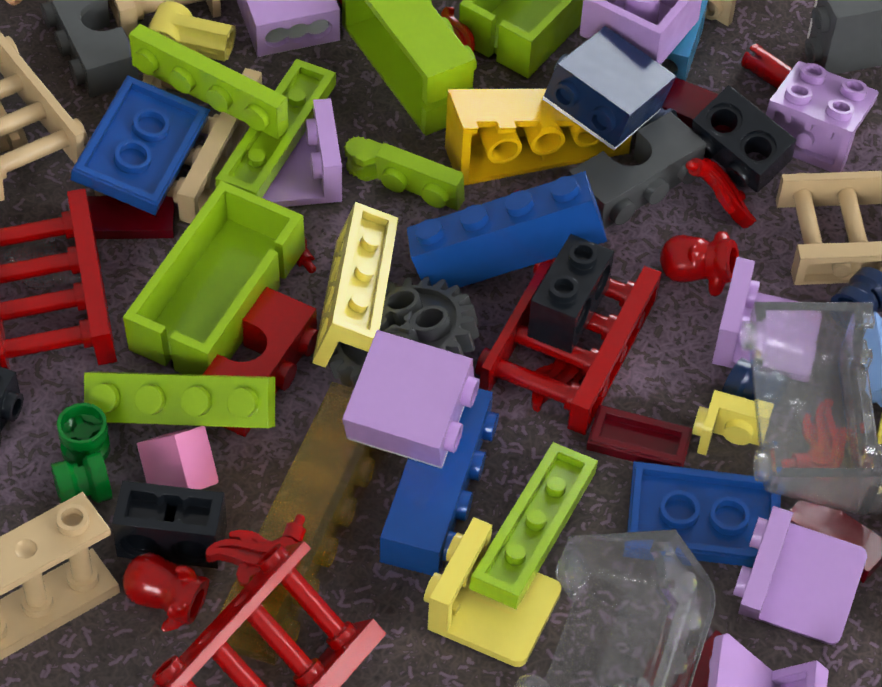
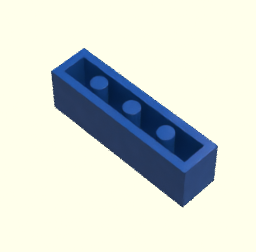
(506, 232)
(434, 498)

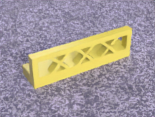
(356, 282)

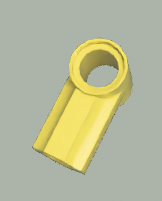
(201, 35)

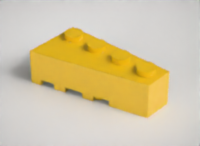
(513, 134)

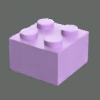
(646, 24)

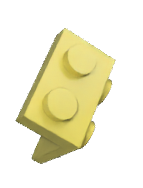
(479, 620)

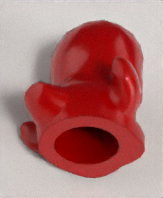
(695, 259)
(165, 586)

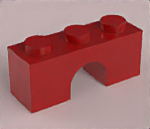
(279, 331)

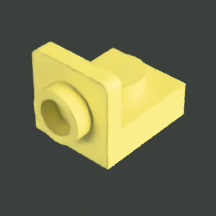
(726, 416)

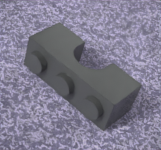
(97, 57)
(662, 154)

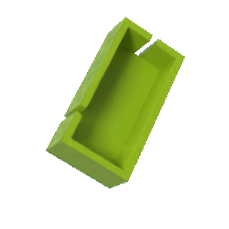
(520, 30)
(412, 54)
(213, 279)

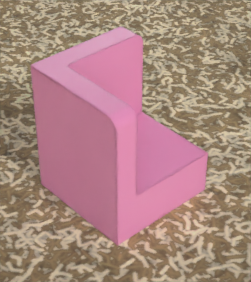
(179, 459)

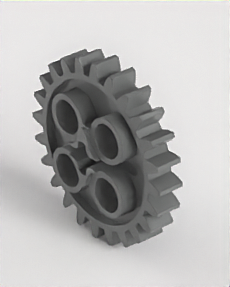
(418, 313)

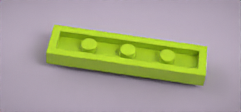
(209, 81)
(261, 156)
(183, 399)
(533, 525)

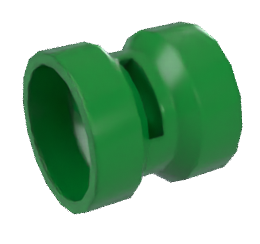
(82, 431)
(88, 478)

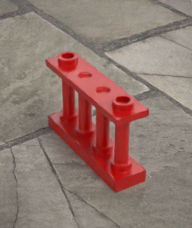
(85, 295)
(598, 365)
(347, 641)

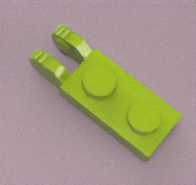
(405, 171)

